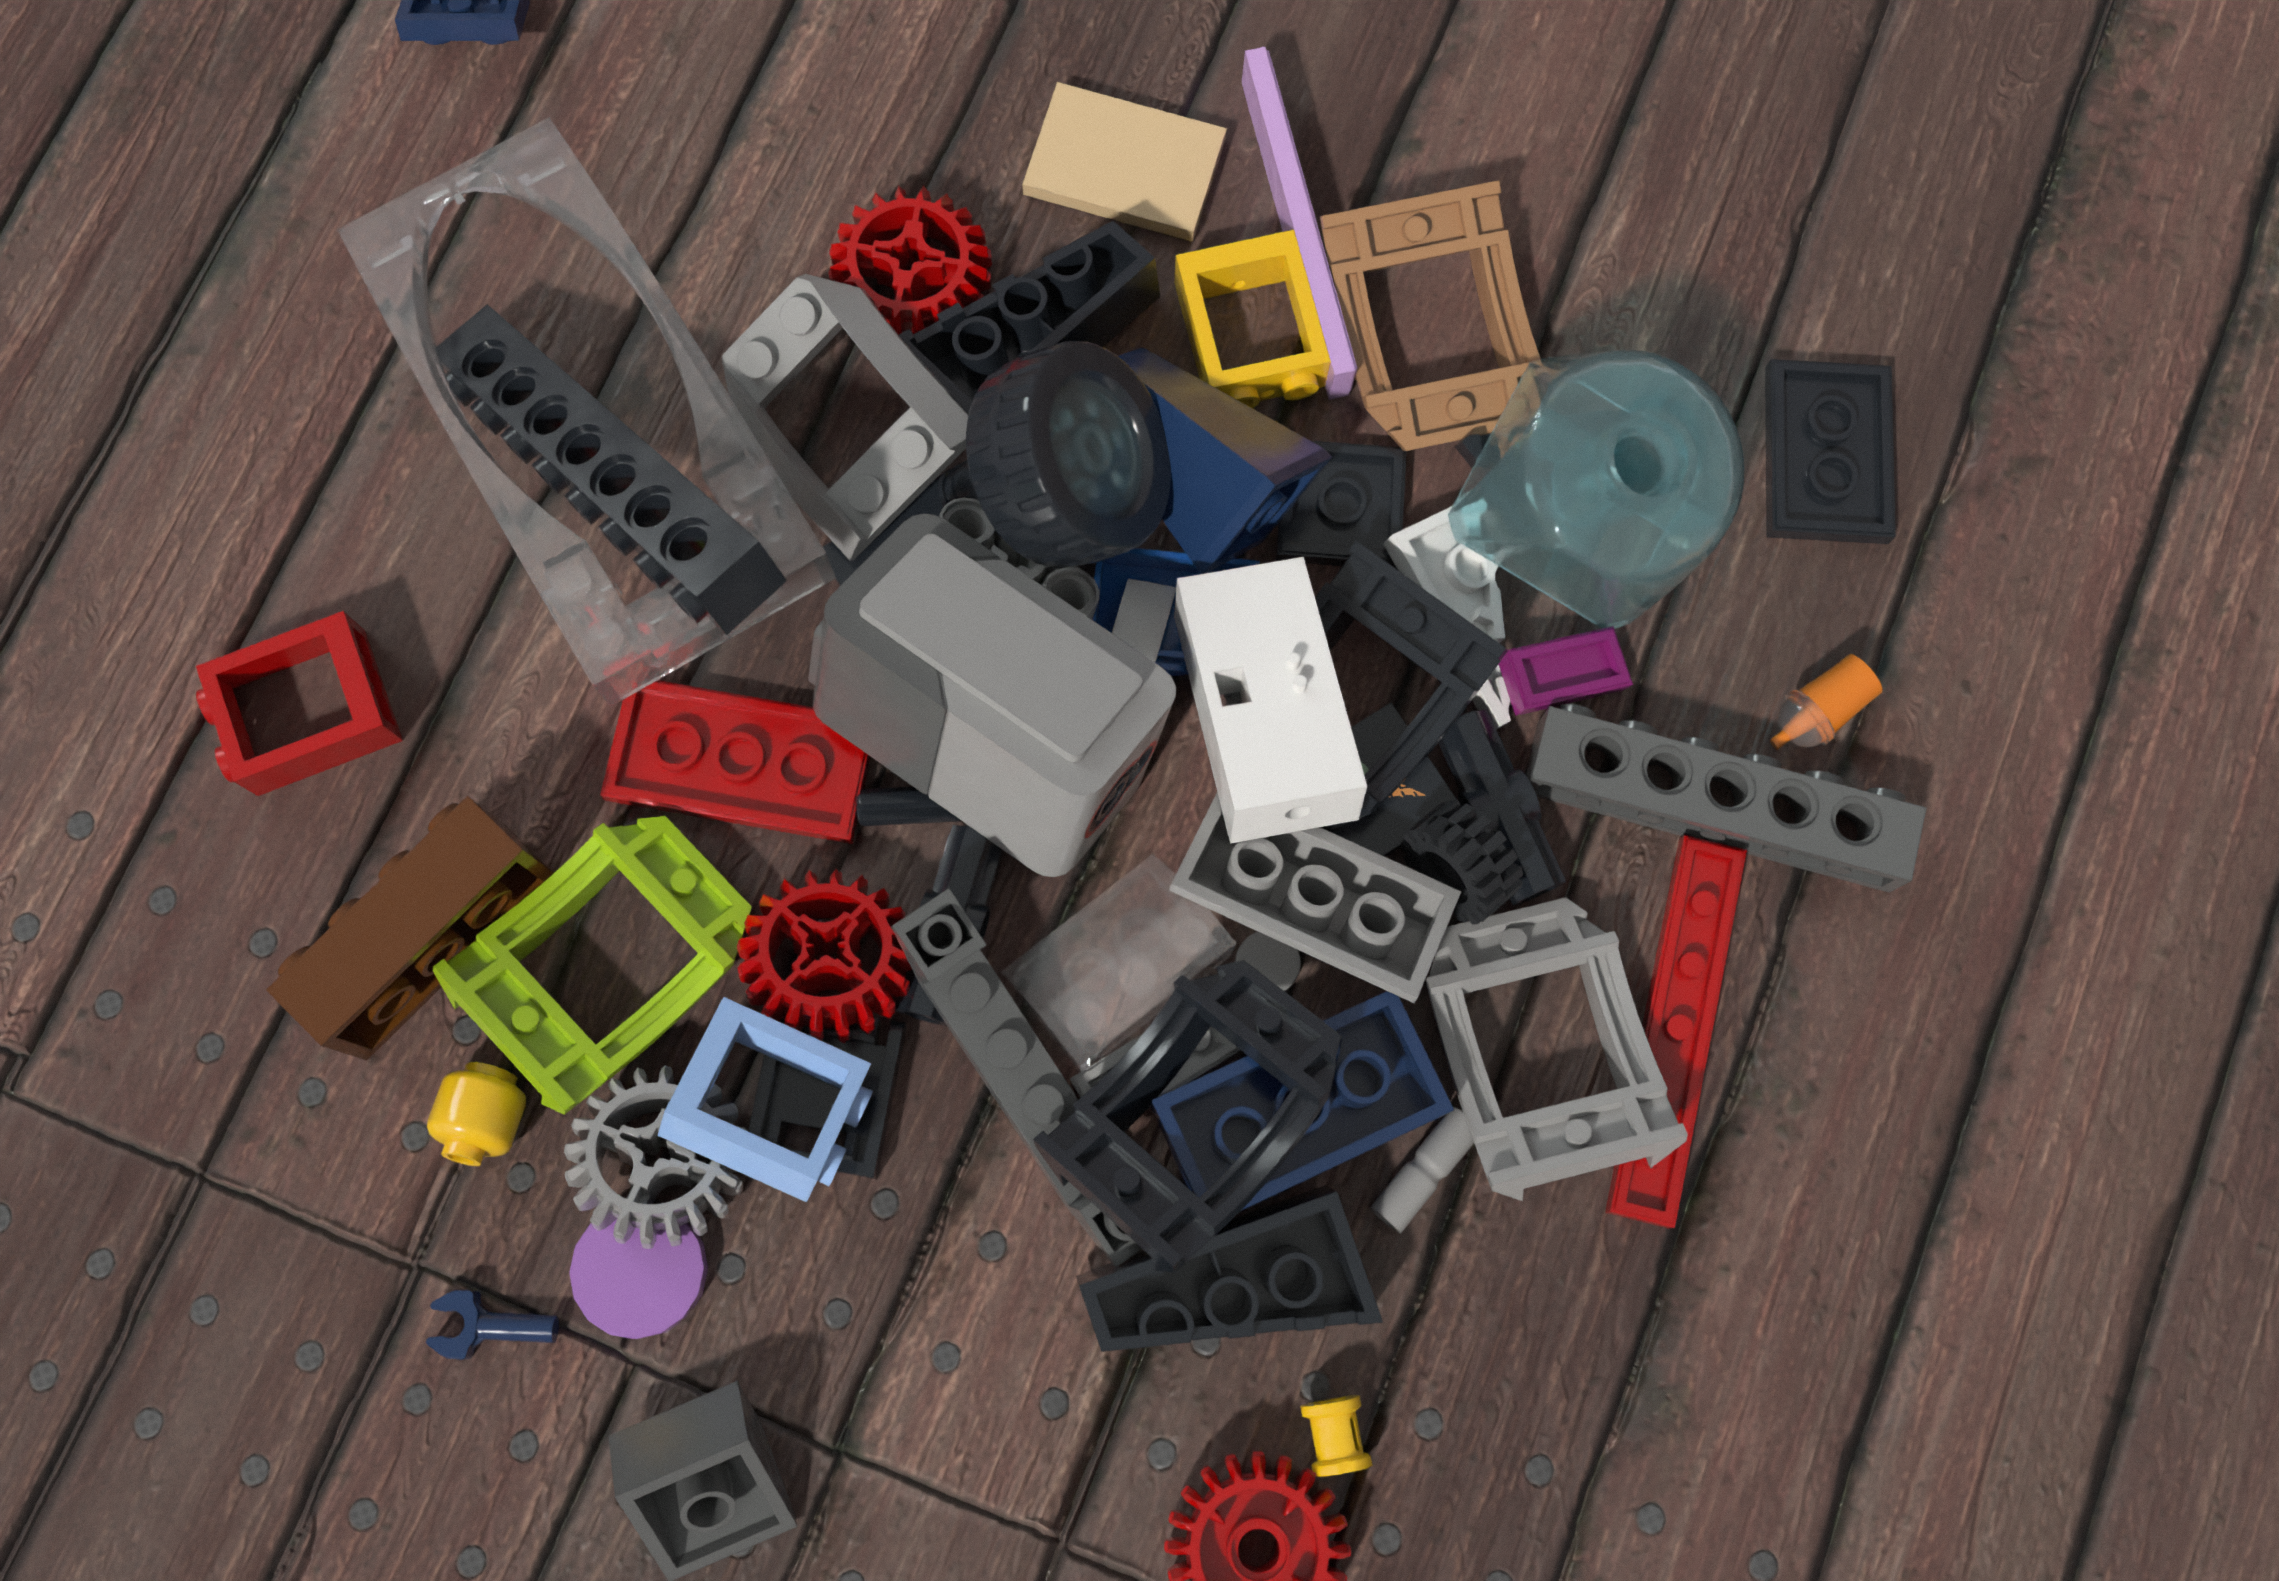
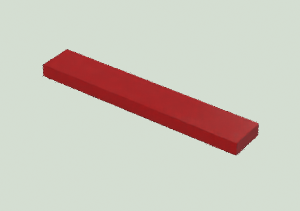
(1682, 1014)

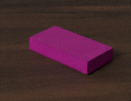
(1564, 670)

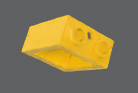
(1240, 268)

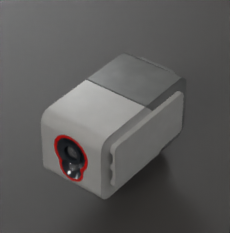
(989, 686)

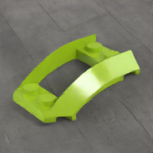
(530, 1023)

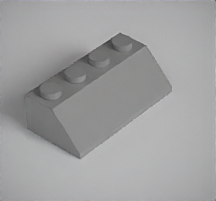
(1322, 900)

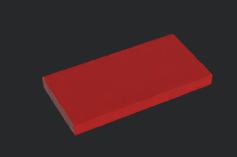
(735, 761)

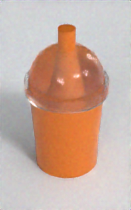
(1826, 704)

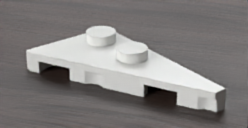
(1461, 581)

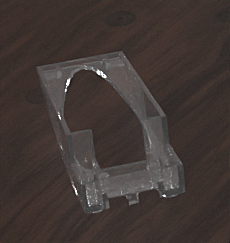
(614, 642)

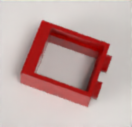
(372, 714)

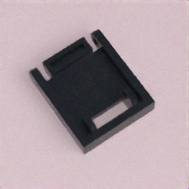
(800, 1099)

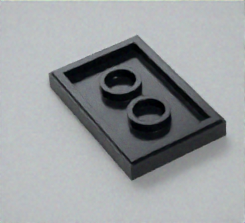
(1829, 451)

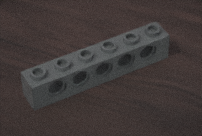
(1884, 822)

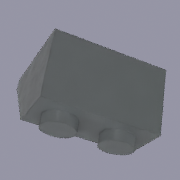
(700, 1481)

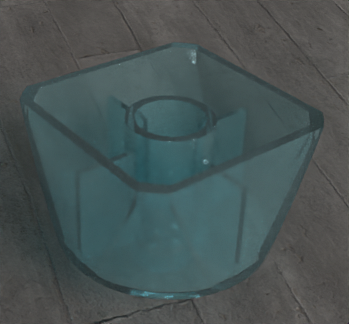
(1604, 481)

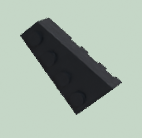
(1077, 295)
(1257, 1275)

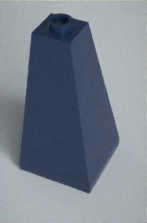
(1228, 464)

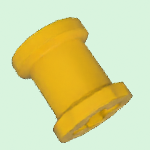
(1336, 1435)

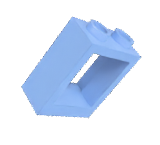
(746, 1152)

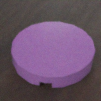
(636, 1288)

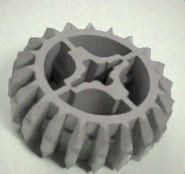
(646, 1182)

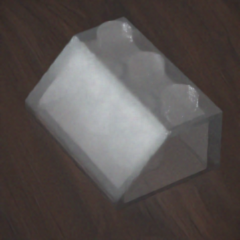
(1117, 962)

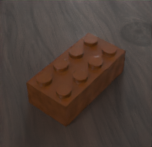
(382, 947)

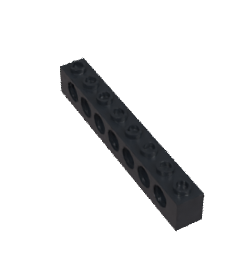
(609, 472)

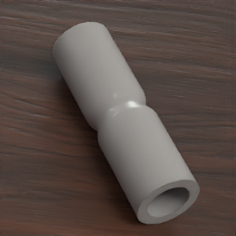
(1420, 1176)

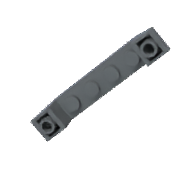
(999, 1044)

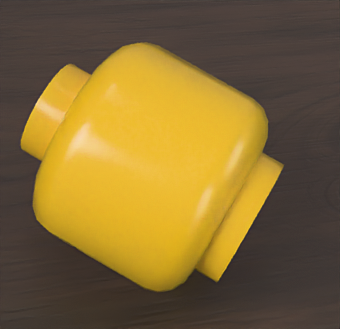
(476, 1113)

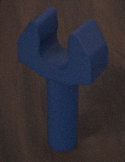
(487, 1325)

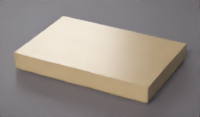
(1124, 161)

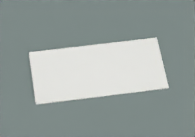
(1144, 616)

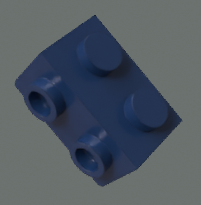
(461, 20)

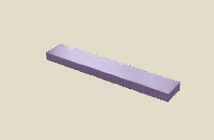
(1296, 211)

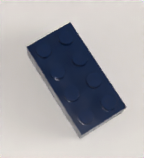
(1376, 1095)

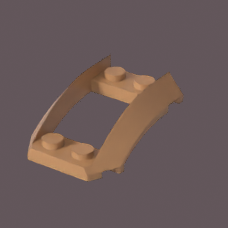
(1415, 232)

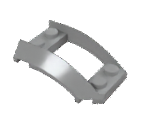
(899, 462)
(1571, 1135)

